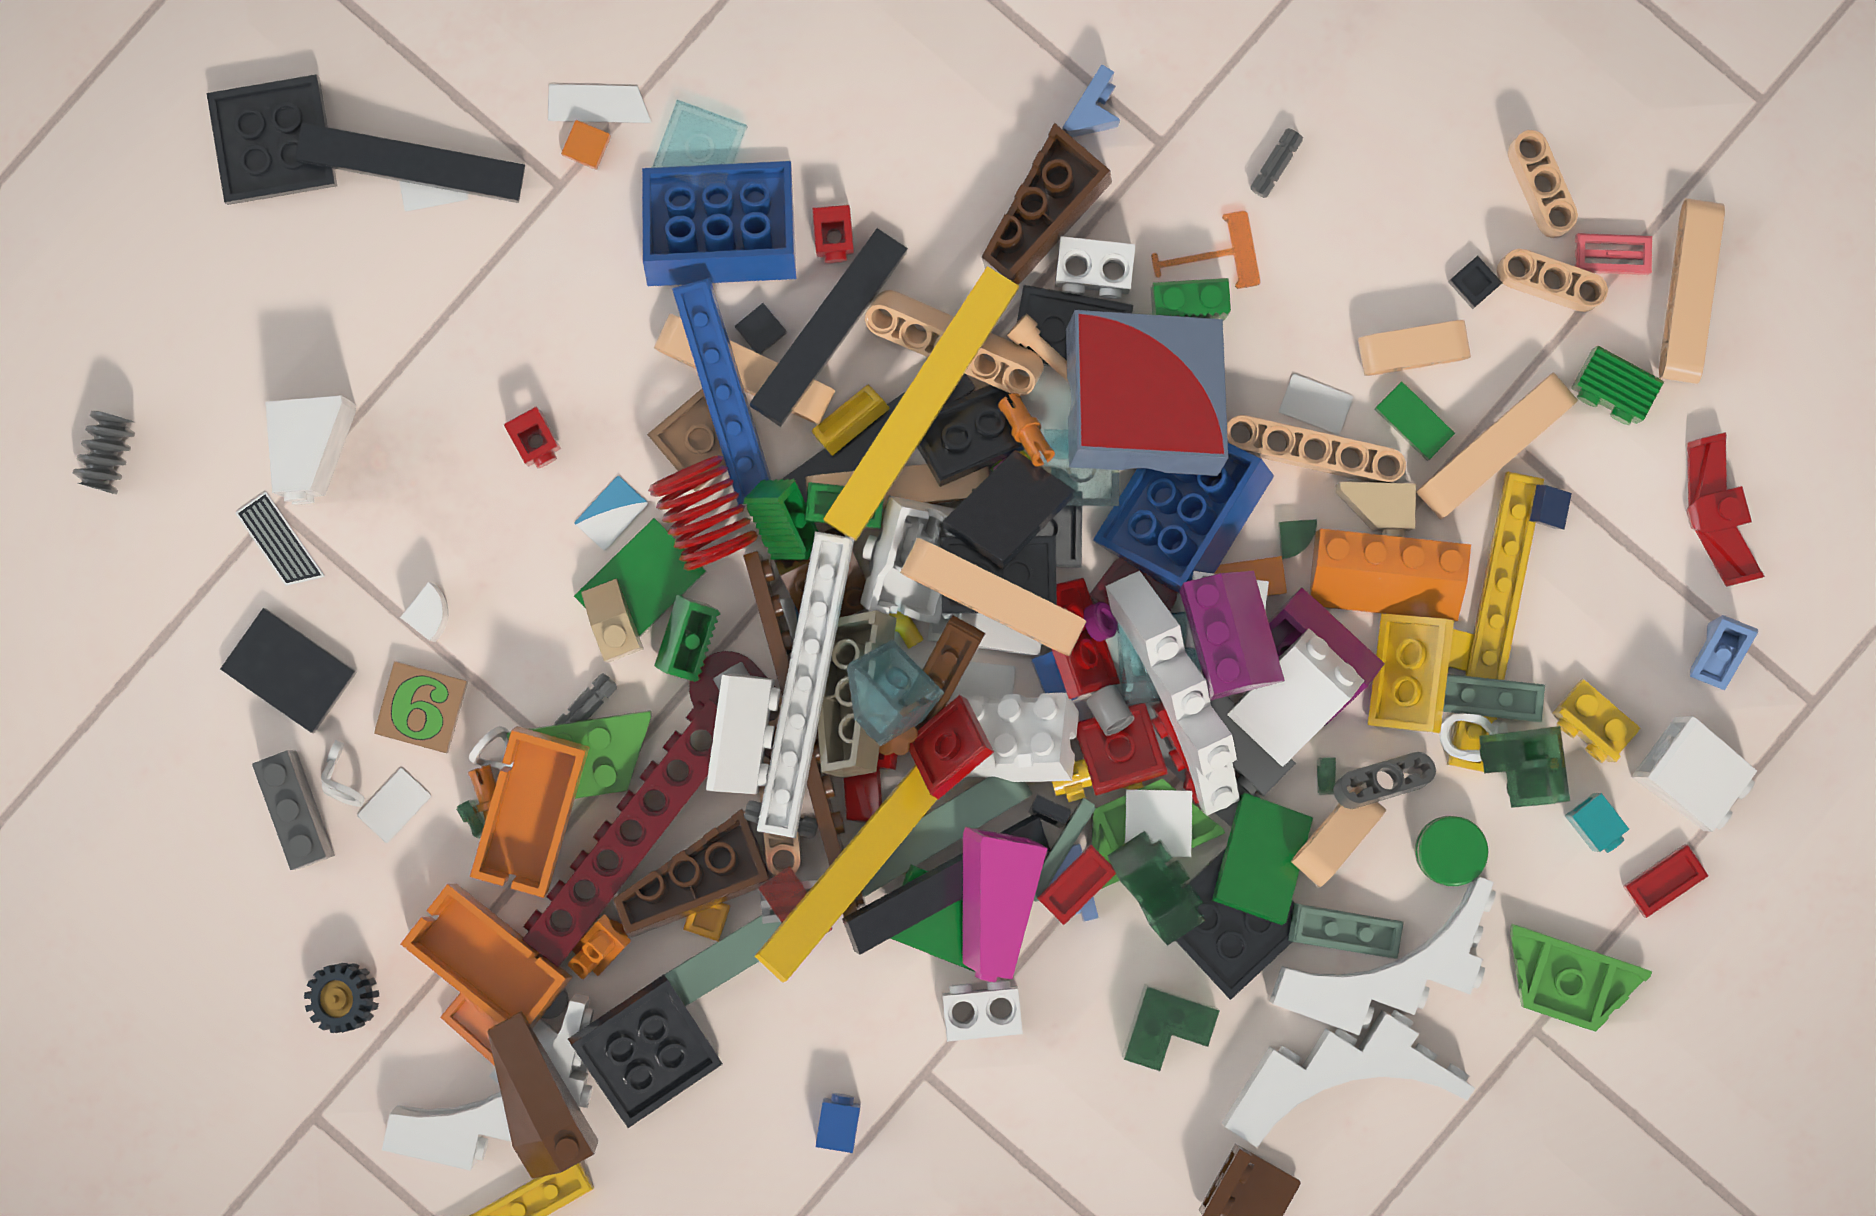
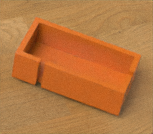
(529, 811)
(485, 958)

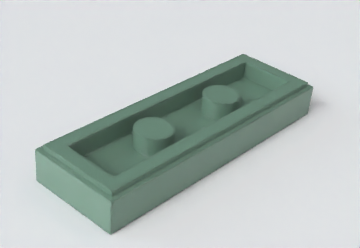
(1494, 698)
(1064, 844)
(1345, 931)

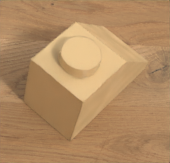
(1382, 505)
(611, 621)

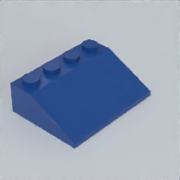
(719, 236)
(1183, 521)

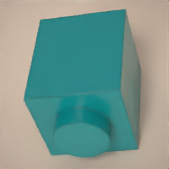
(1598, 823)

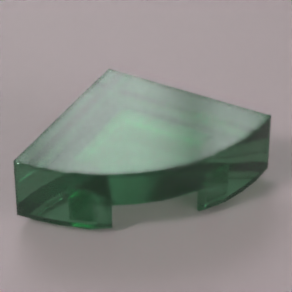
(1295, 536)
(1326, 775)
(470, 814)

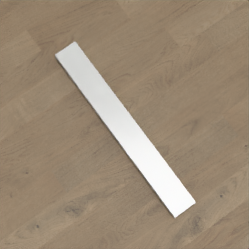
(805, 685)

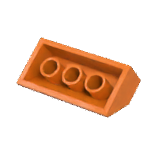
(1389, 574)

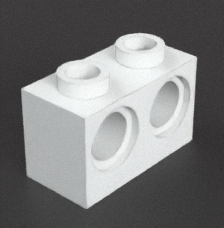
(1095, 256)
(982, 1023)

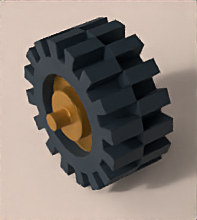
(341, 997)

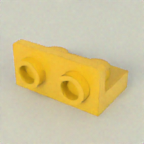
(1596, 722)

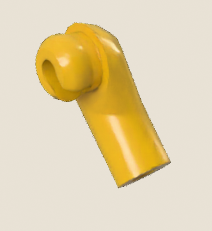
(907, 630)

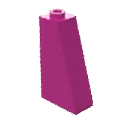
(997, 899)

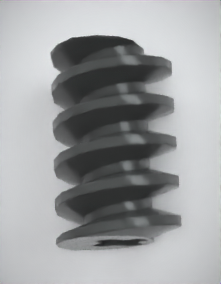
(103, 451)

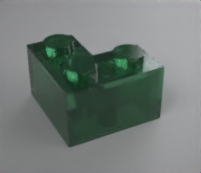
(1532, 764)
(1158, 886)
(1160, 1017)

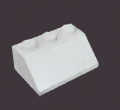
(742, 734)

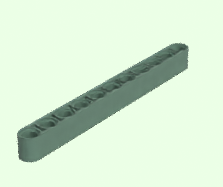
(926, 839)

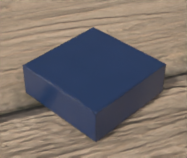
(1550, 507)

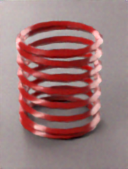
(678, 484)

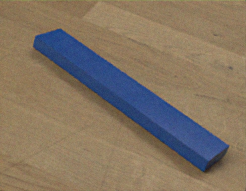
(722, 385)

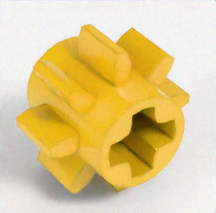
(1074, 788)

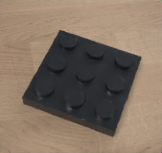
(259, 136)
(1231, 943)
(645, 1051)

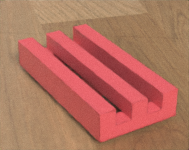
(1645, 255)

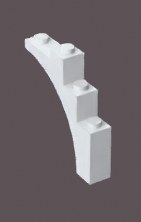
(1181, 688)
(1400, 984)
(1385, 1052)
(456, 1133)

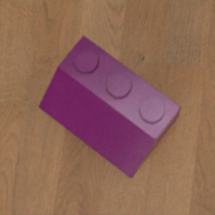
(1306, 613)
(1231, 633)

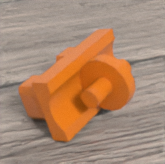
(598, 947)

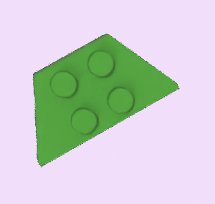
(612, 753)
(1110, 825)
(1570, 980)

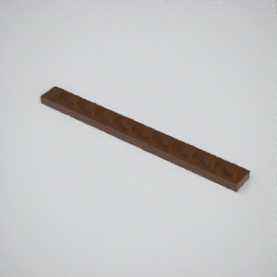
(780, 647)

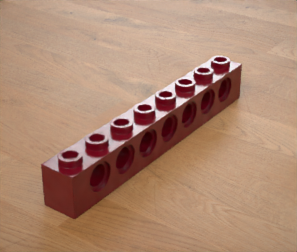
(556, 942)

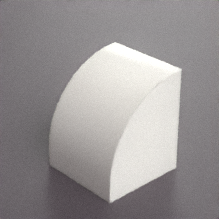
(428, 612)

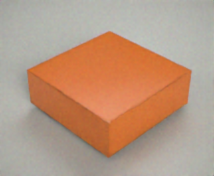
(586, 144)

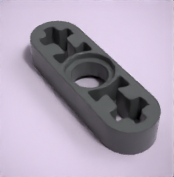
(1374, 791)

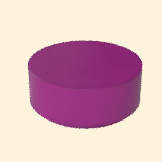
(1100, 621)

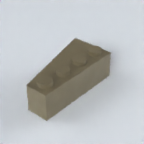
(842, 741)

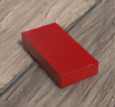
(1665, 880)
(1077, 884)

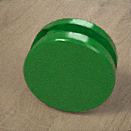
(1451, 850)

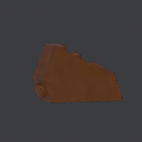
(539, 1109)

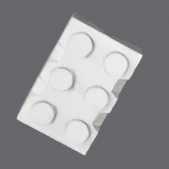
(888, 588)
(1027, 736)

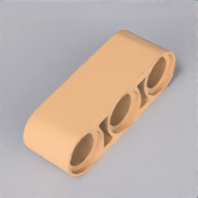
(1542, 165)
(1570, 280)
(1414, 347)
(1336, 840)

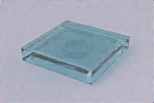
(699, 139)

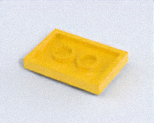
(1413, 681)

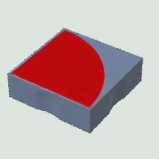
(1146, 392)

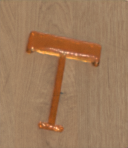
(1242, 249)

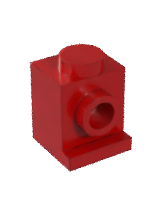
(828, 220)
(523, 428)

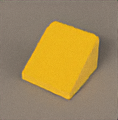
(1460, 649)

